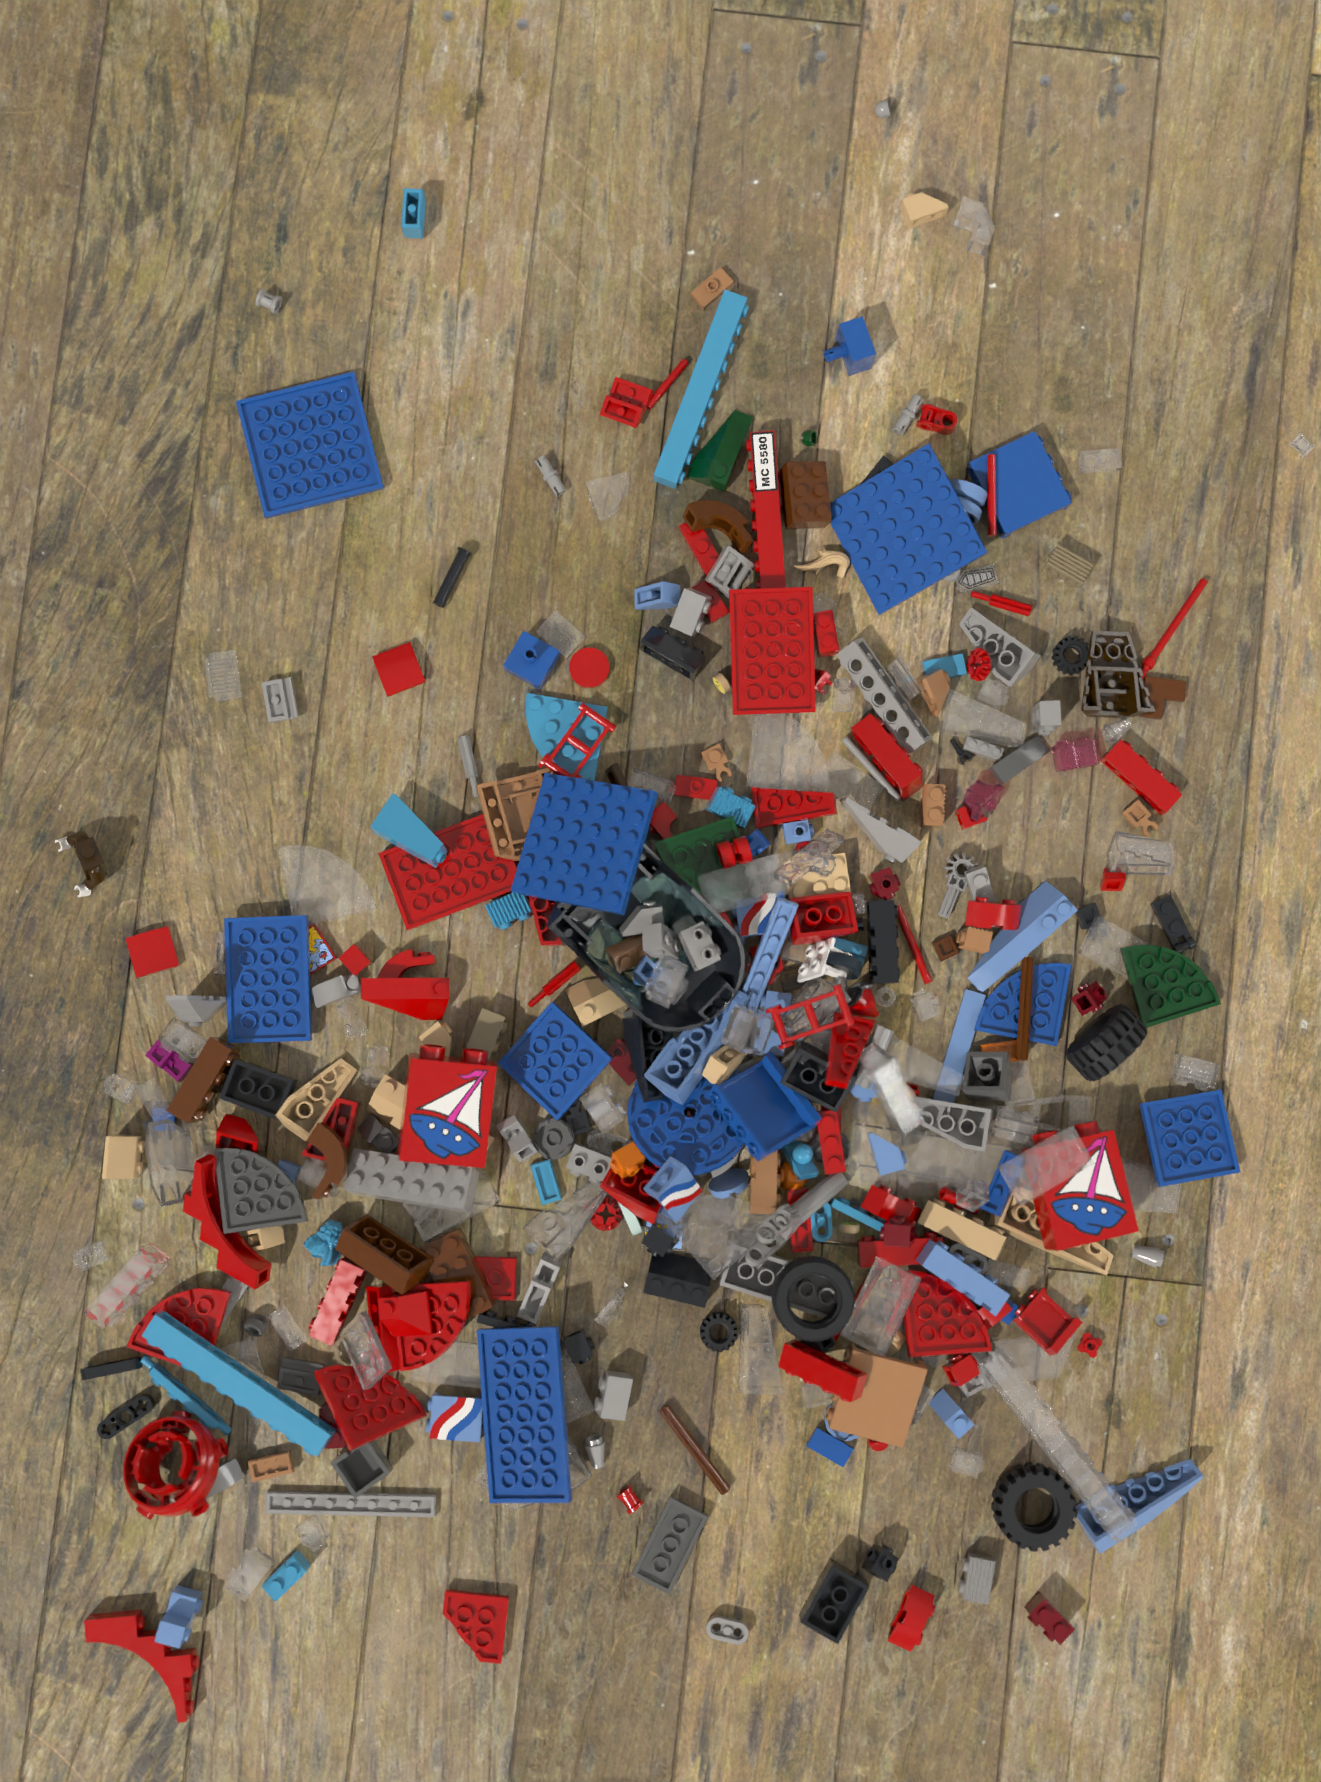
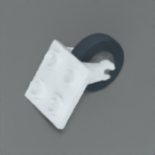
(826, 959)

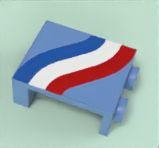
(754, 918)
(673, 1188)
(455, 1418)

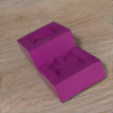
(169, 1062)

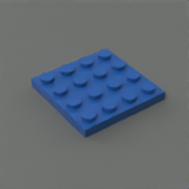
(555, 1060)
(1189, 1138)

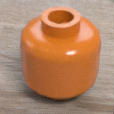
(788, 1178)

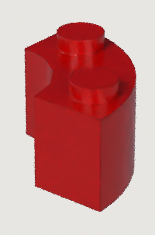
(990, 914)
(886, 1205)
(911, 1618)

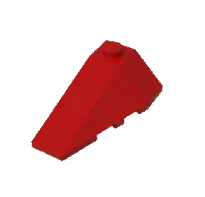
(410, 996)

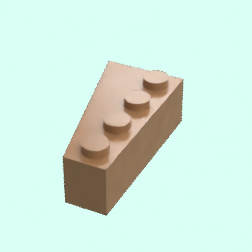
(764, 1184)

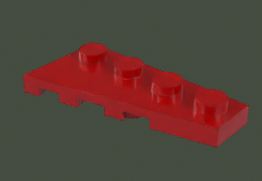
(787, 806)
(845, 1049)

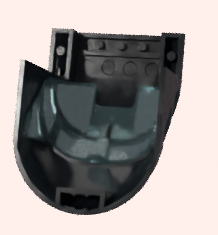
(593, 930)

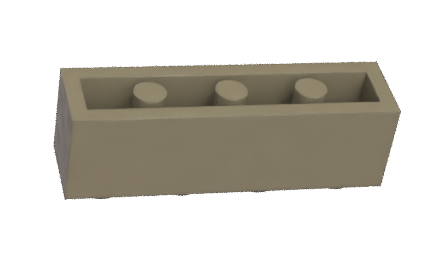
(487, 1032)

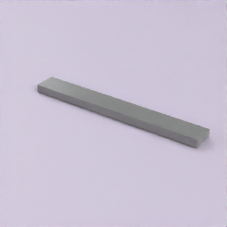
(344, 1503)

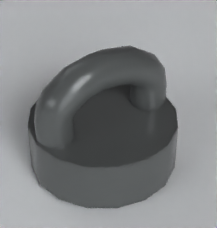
(255, 1325)

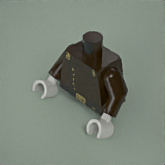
(89, 859)

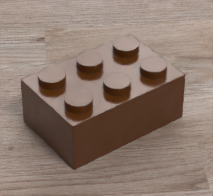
(805, 495)

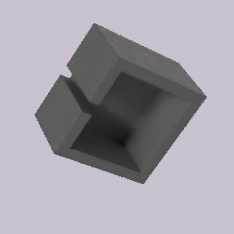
(362, 1467)

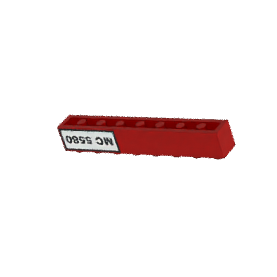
(767, 510)

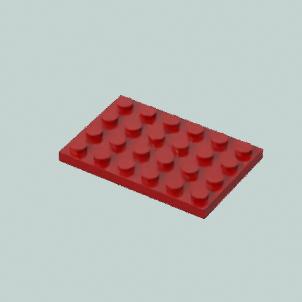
(772, 650)
(460, 882)

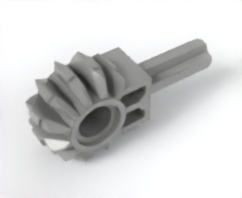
(955, 882)

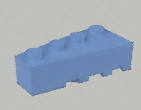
(963, 1277)

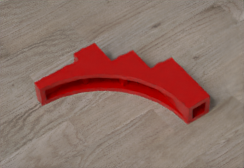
(234, 1254)
(173, 1666)

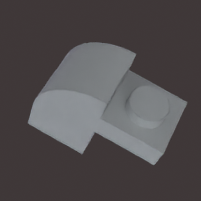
(335, 989)
(517, 1138)

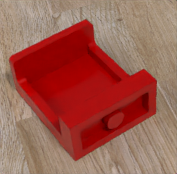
(1045, 1321)

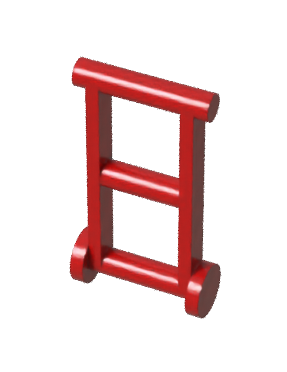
(585, 710)
(787, 1041)

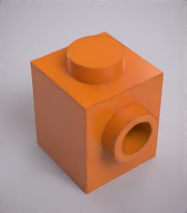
(627, 1160)

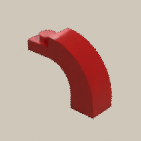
(403, 961)

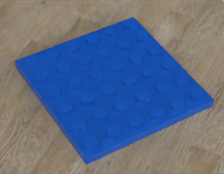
(309, 445)
(905, 529)
(584, 843)

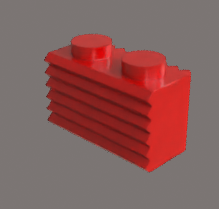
(825, 634)

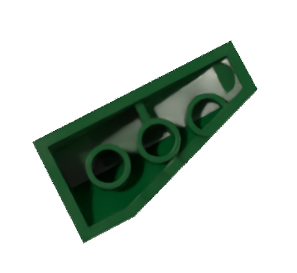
(718, 457)

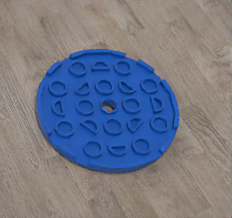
(697, 1141)

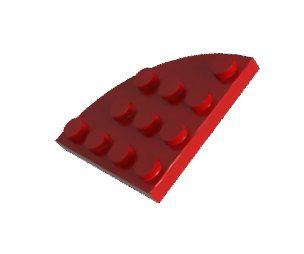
(196, 1308)
(449, 1311)
(942, 1321)
(368, 1412)

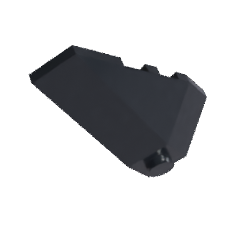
(644, 1046)

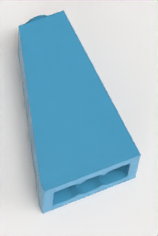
(405, 830)

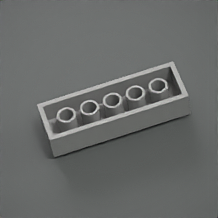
(414, 1183)
(810, 1294)

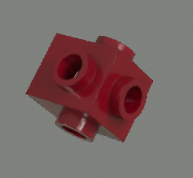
(892, 881)
(1089, 998)

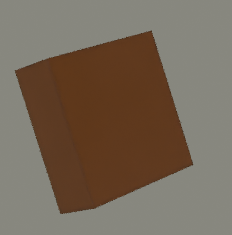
(945, 948)

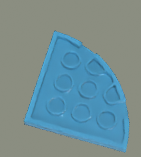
(550, 720)

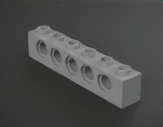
(894, 698)

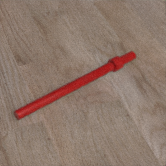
(1150, 661)

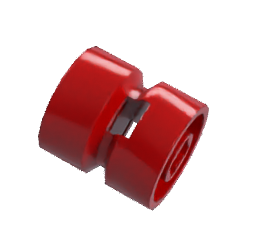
(734, 852)

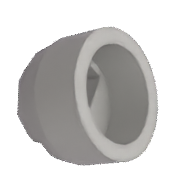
(882, 109)

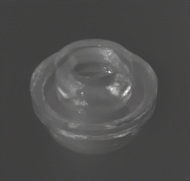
(878, 997)

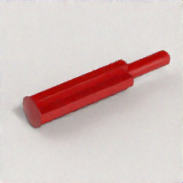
(1004, 603)
(556, 982)

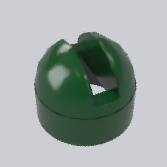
(809, 438)

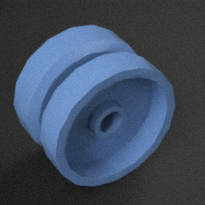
(971, 497)

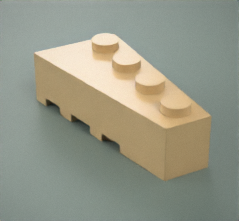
(963, 1230)

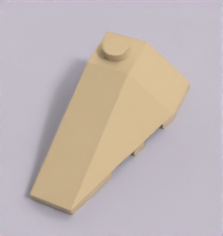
(593, 1000)

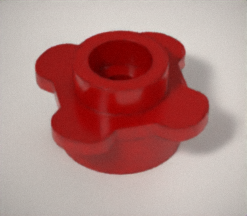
(1086, 1339)

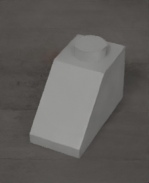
(643, 915)

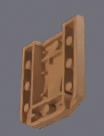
(509, 810)

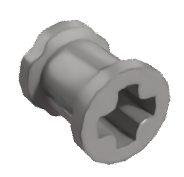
(268, 301)

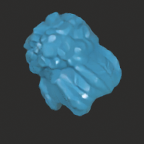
(324, 1243)

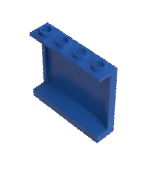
(1025, 483)
(763, 1109)

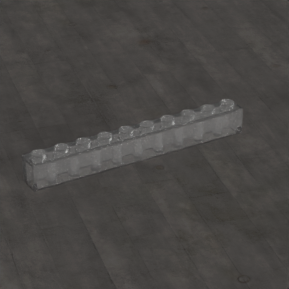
(1058, 1444)

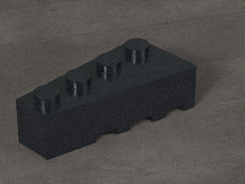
(882, 943)

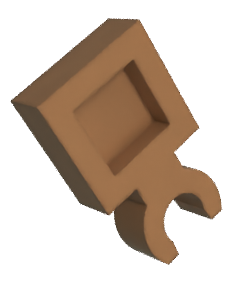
(716, 759)
(1138, 816)

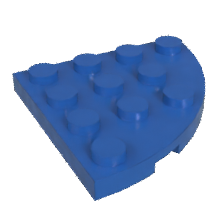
(1049, 992)

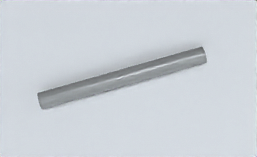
(871, 768)

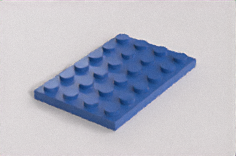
(268, 979)

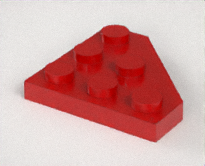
(479, 1621)

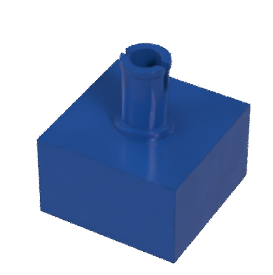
(853, 347)
(531, 660)

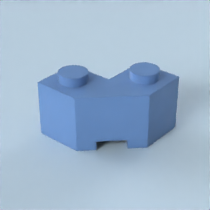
(176, 1623)

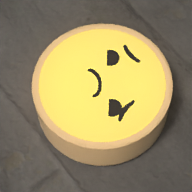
(721, 683)
(849, 1227)

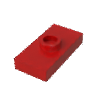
(718, 608)
(694, 787)

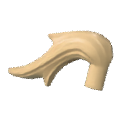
(825, 559)

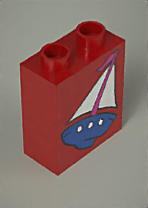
(447, 1107)
(1092, 1202)

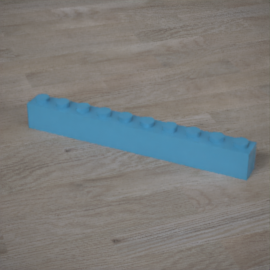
(700, 389)
(238, 1383)

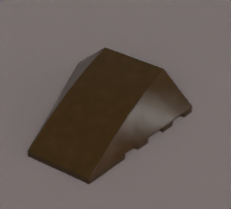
(1113, 678)

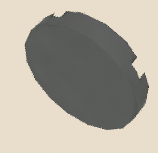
(554, 1138)

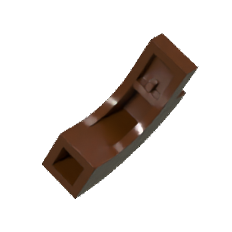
(719, 516)
(336, 1158)

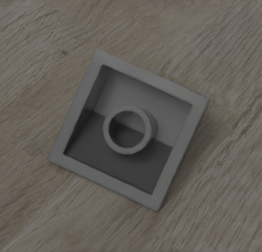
(987, 1076)

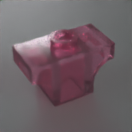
(982, 798)

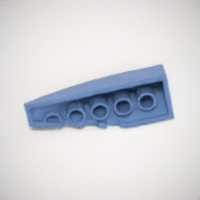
(1039, 917)
(683, 1059)
(1145, 1497)

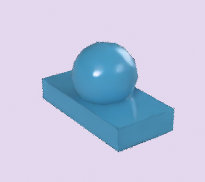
(799, 1158)

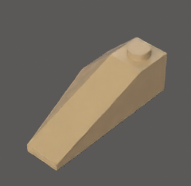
(314, 1099)

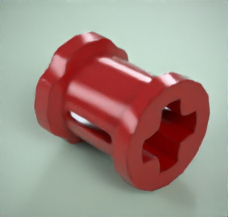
(629, 1499)

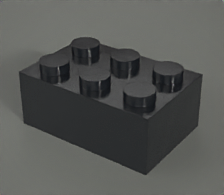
(257, 1088)
(833, 1601)

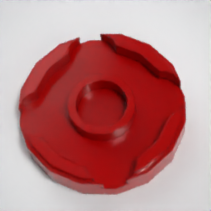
(589, 667)

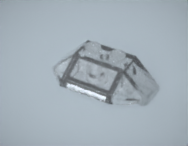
(169, 1161)

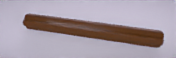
(1024, 1008)
(694, 1449)

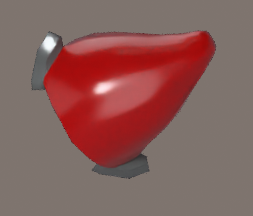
(863, 1000)

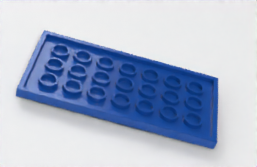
(524, 1415)

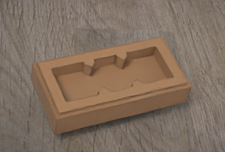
(711, 288)
(271, 1466)

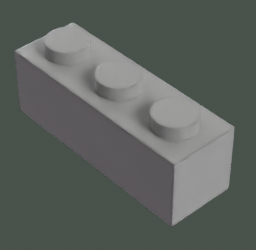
(982, 749)

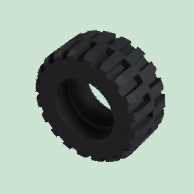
(1106, 1042)
(1047, 1531)

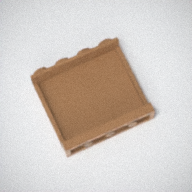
(886, 1400)

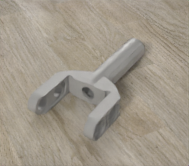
(789, 1217)

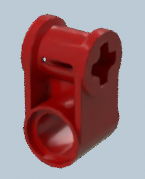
(935, 419)

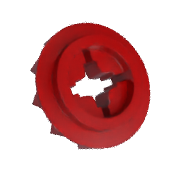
(981, 657)
(611, 1222)

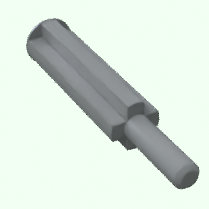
(468, 761)

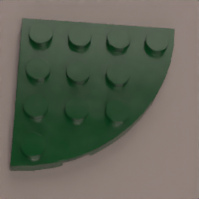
(696, 850)
(1166, 984)

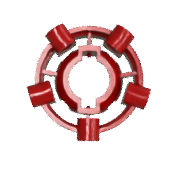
(143, 1467)

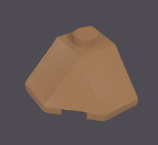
(934, 689)

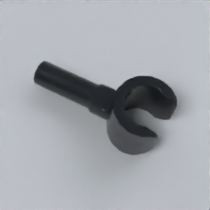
(960, 753)

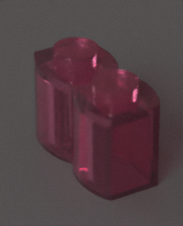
(1075, 755)

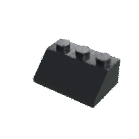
(672, 652)
(807, 1076)
(677, 1279)

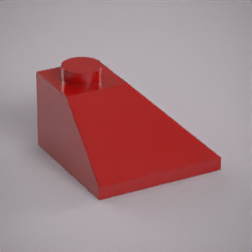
(236, 1133)
(406, 1313)

